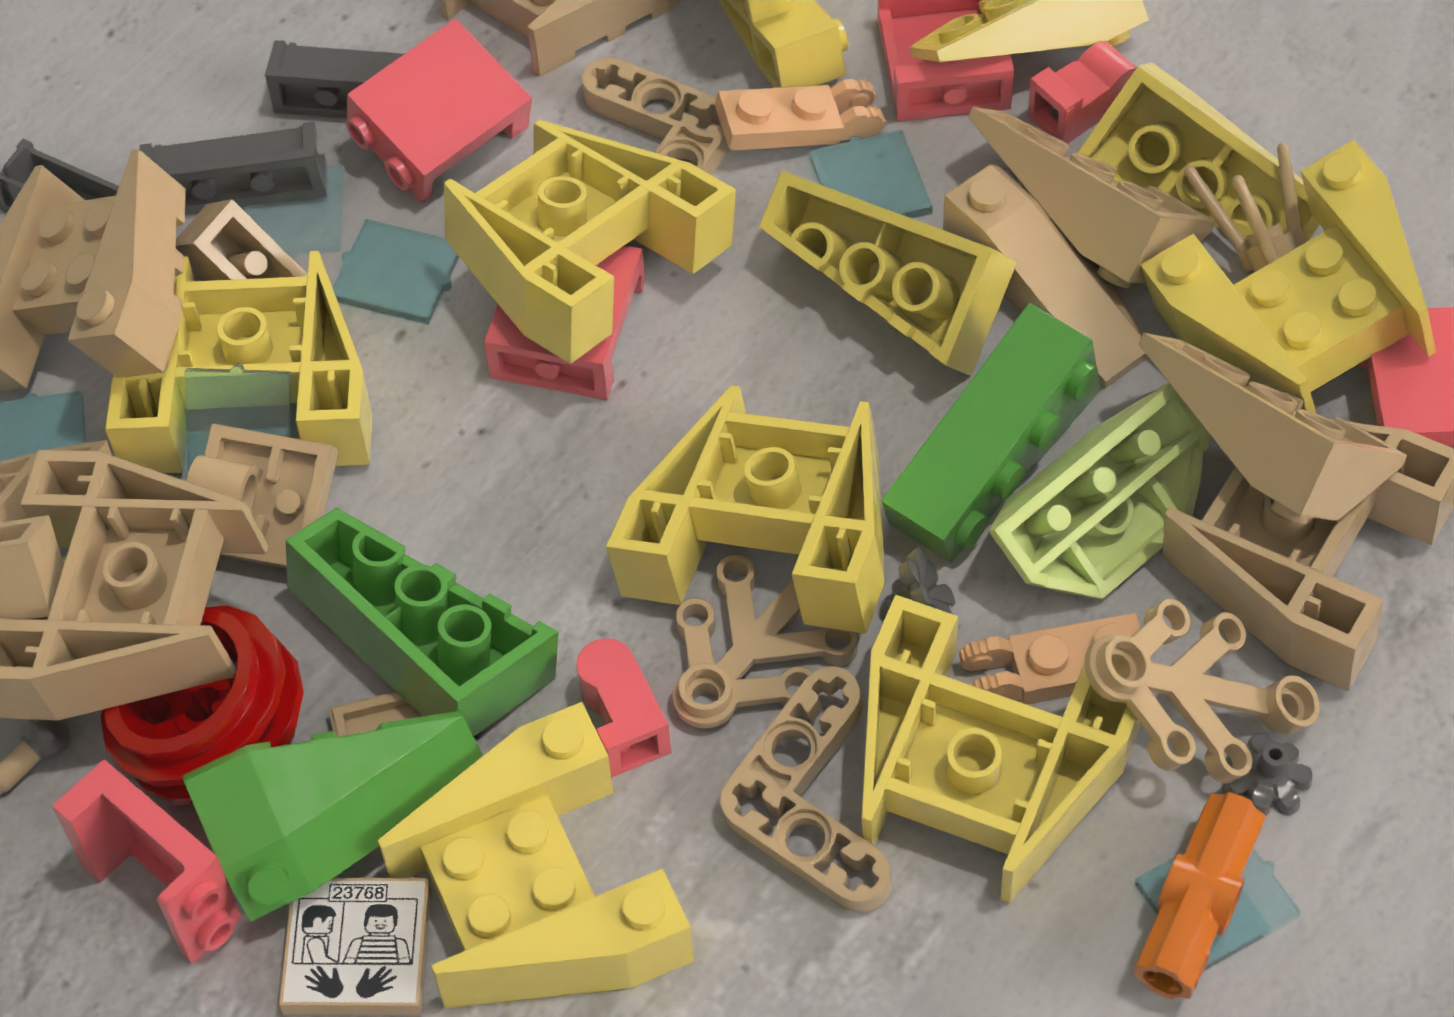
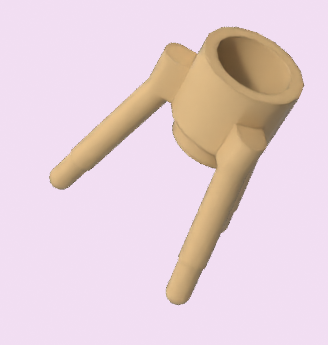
(1265, 243)

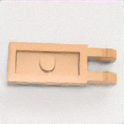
(798, 115)
(1043, 660)

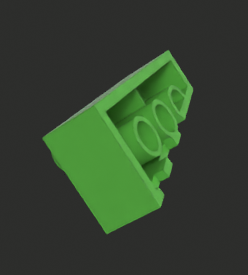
(994, 433)
(418, 625)

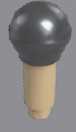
(39, 741)

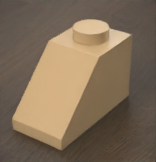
(232, 246)

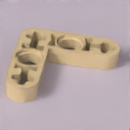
(675, 127)
(785, 785)

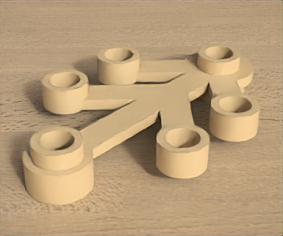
(752, 644)
(1123, 672)

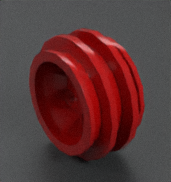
(189, 728)

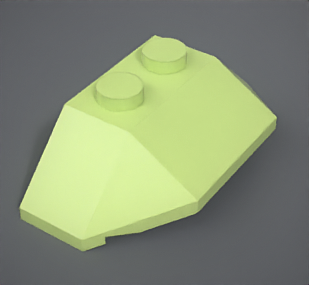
(1106, 499)

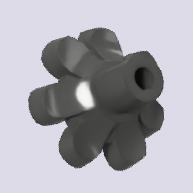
(920, 583)
(1272, 776)

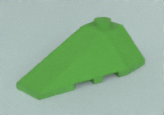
(315, 807)

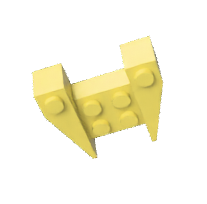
(790, 40)
(566, 210)
(1317, 304)
(263, 326)
(763, 488)
(978, 758)
(517, 885)

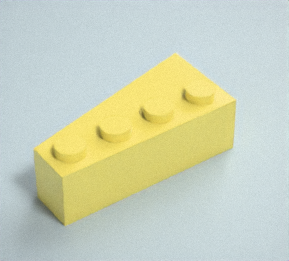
(908, 272)

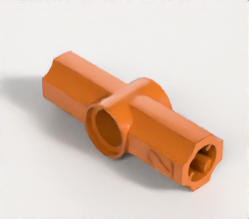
(1199, 896)

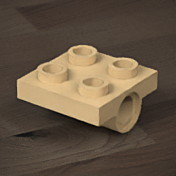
(275, 475)

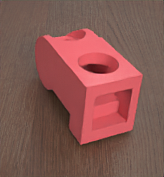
(1078, 91)
(617, 689)

